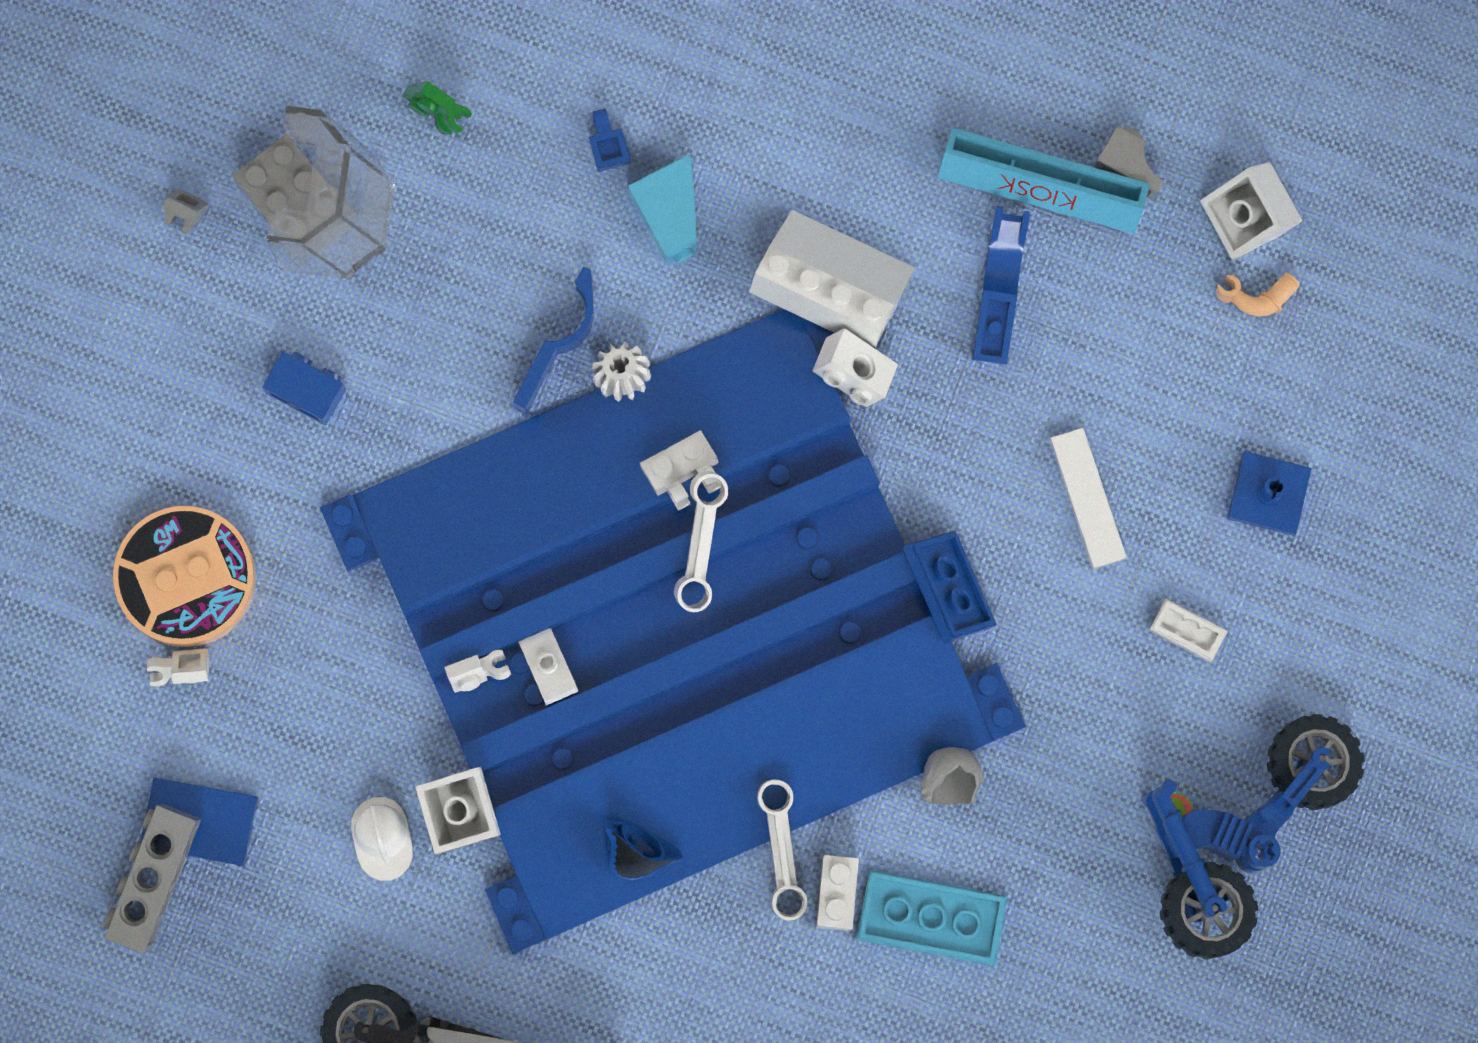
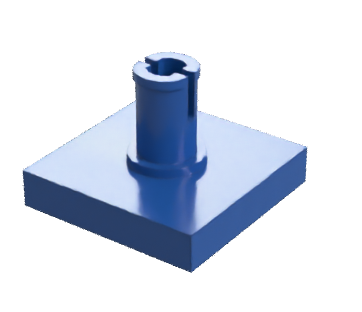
(1269, 493)

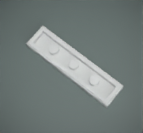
(1088, 498)

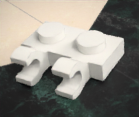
(678, 464)

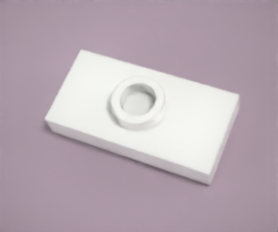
(1188, 630)
(548, 666)

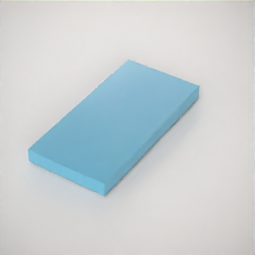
(932, 918)

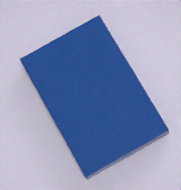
(949, 586)
(224, 824)

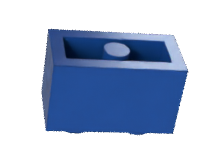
(305, 387)

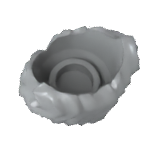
(951, 777)

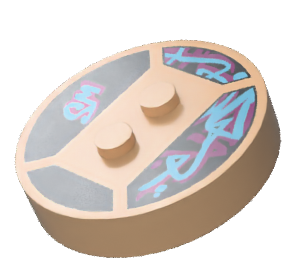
(184, 576)

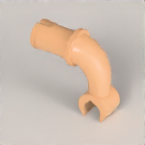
(1266, 303)

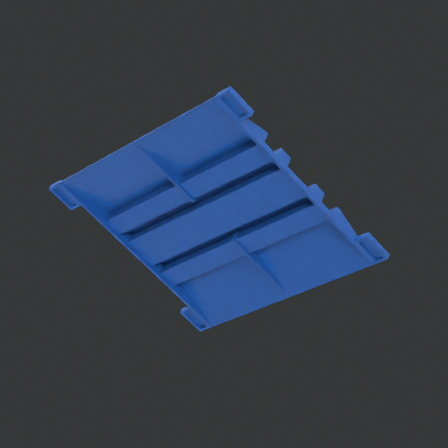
(796, 672)

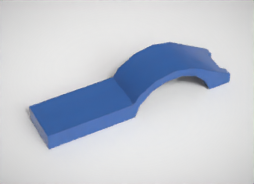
(1000, 287)
(550, 349)

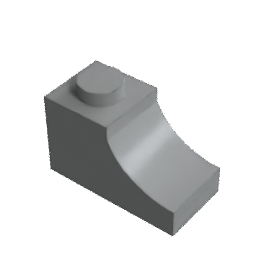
(1126, 157)

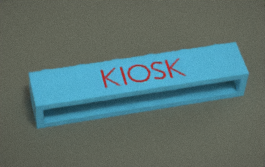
(1043, 180)

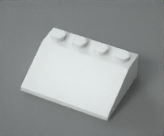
(831, 278)

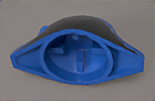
(636, 851)

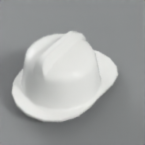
(382, 838)

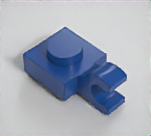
(608, 146)

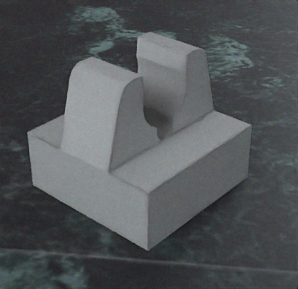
(184, 206)

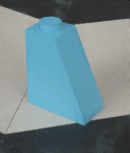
(668, 209)

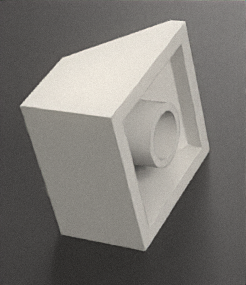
(1251, 210)
(457, 810)

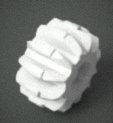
(623, 383)

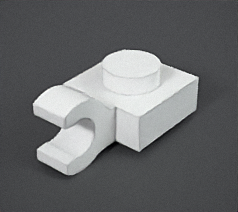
(183, 667)
(472, 671)

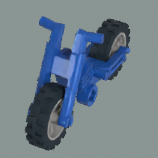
(1238, 838)

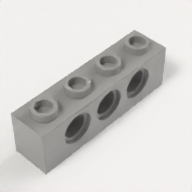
(181, 830)

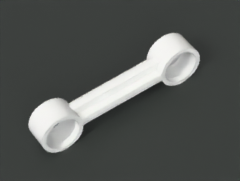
(701, 541)
(782, 849)

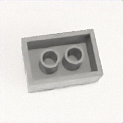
(276, 179)

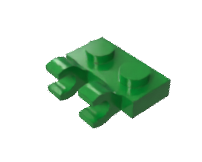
(428, 99)

